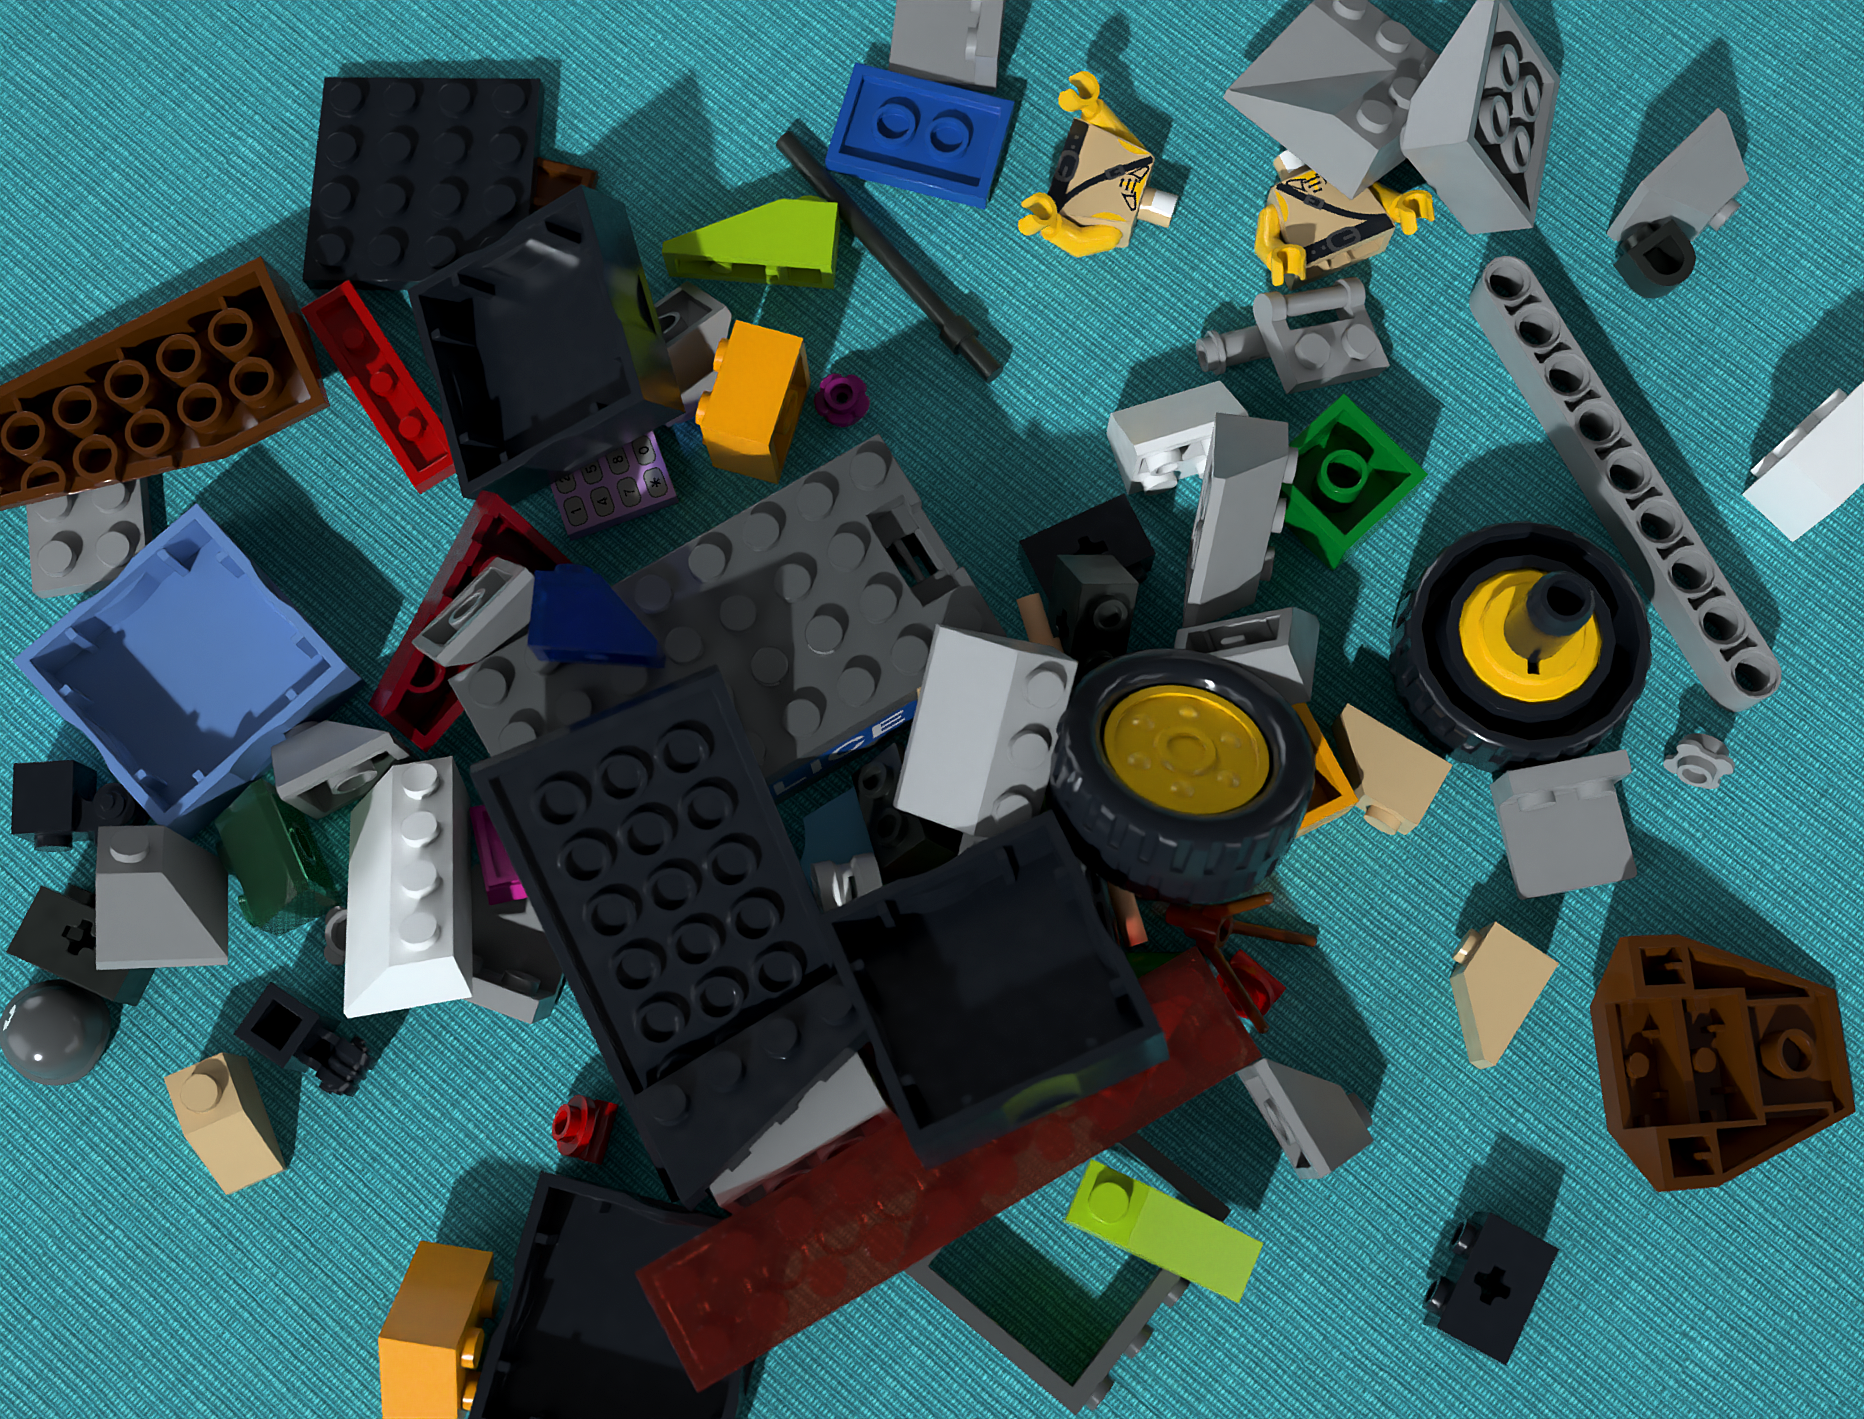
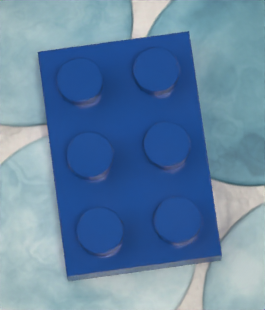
(920, 135)

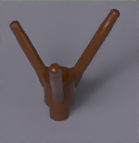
(1212, 927)

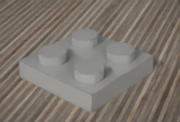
(87, 537)

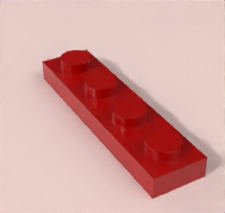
(382, 385)

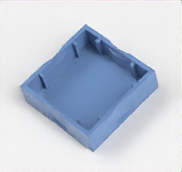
(188, 672)

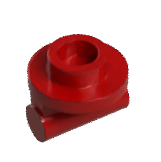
(1257, 981)
(584, 1128)

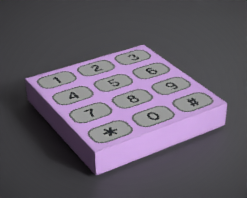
(615, 488)

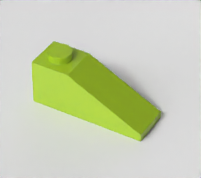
(771, 244)
(1162, 1230)

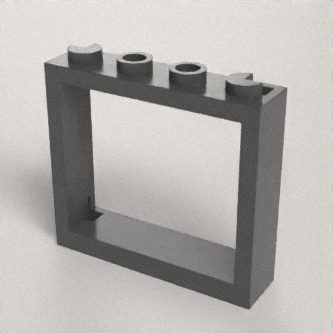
(1130, 1332)

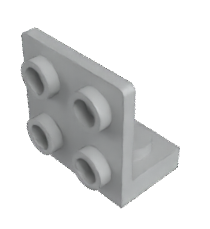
(949, 41)
(1564, 824)
(511, 958)

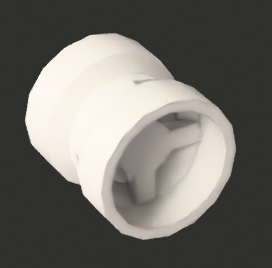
(832, 884)

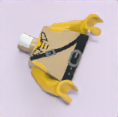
(1097, 182)
(1318, 230)

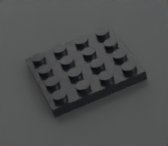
(418, 175)

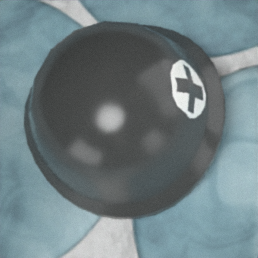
(55, 1031)

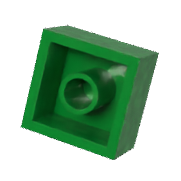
(1346, 482)

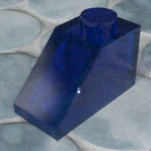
(586, 622)

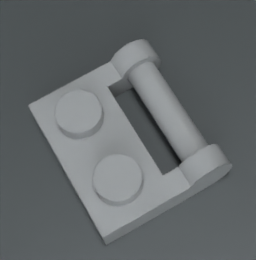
(1322, 352)

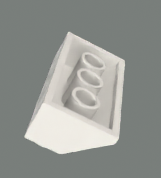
(409, 891)

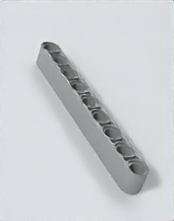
(1621, 509)

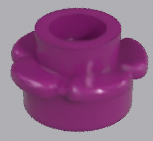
(845, 413)

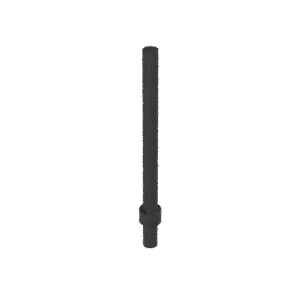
(956, 331)

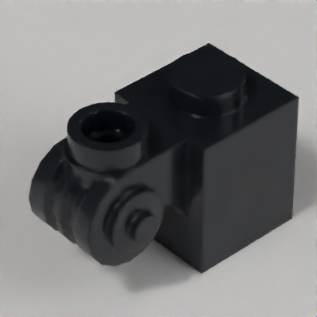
(61, 805)
(303, 1036)

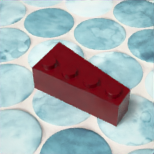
(416, 688)

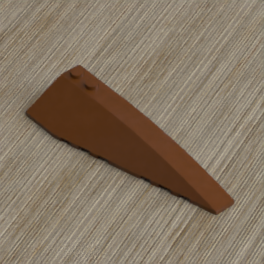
(162, 391)

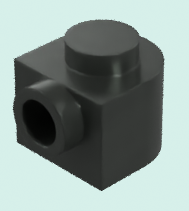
(1656, 260)

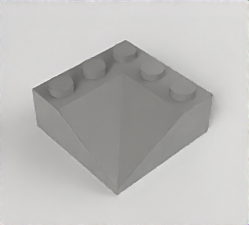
(1337, 90)
(1485, 121)

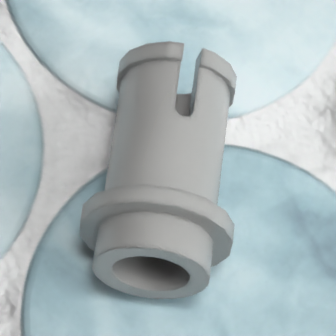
(1230, 348)

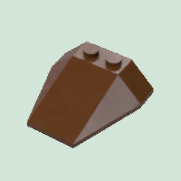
(1713, 1060)

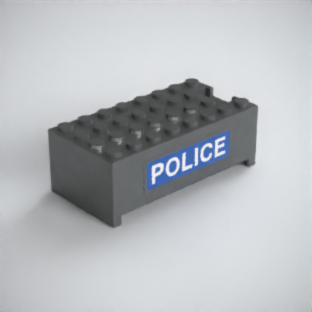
(790, 607)

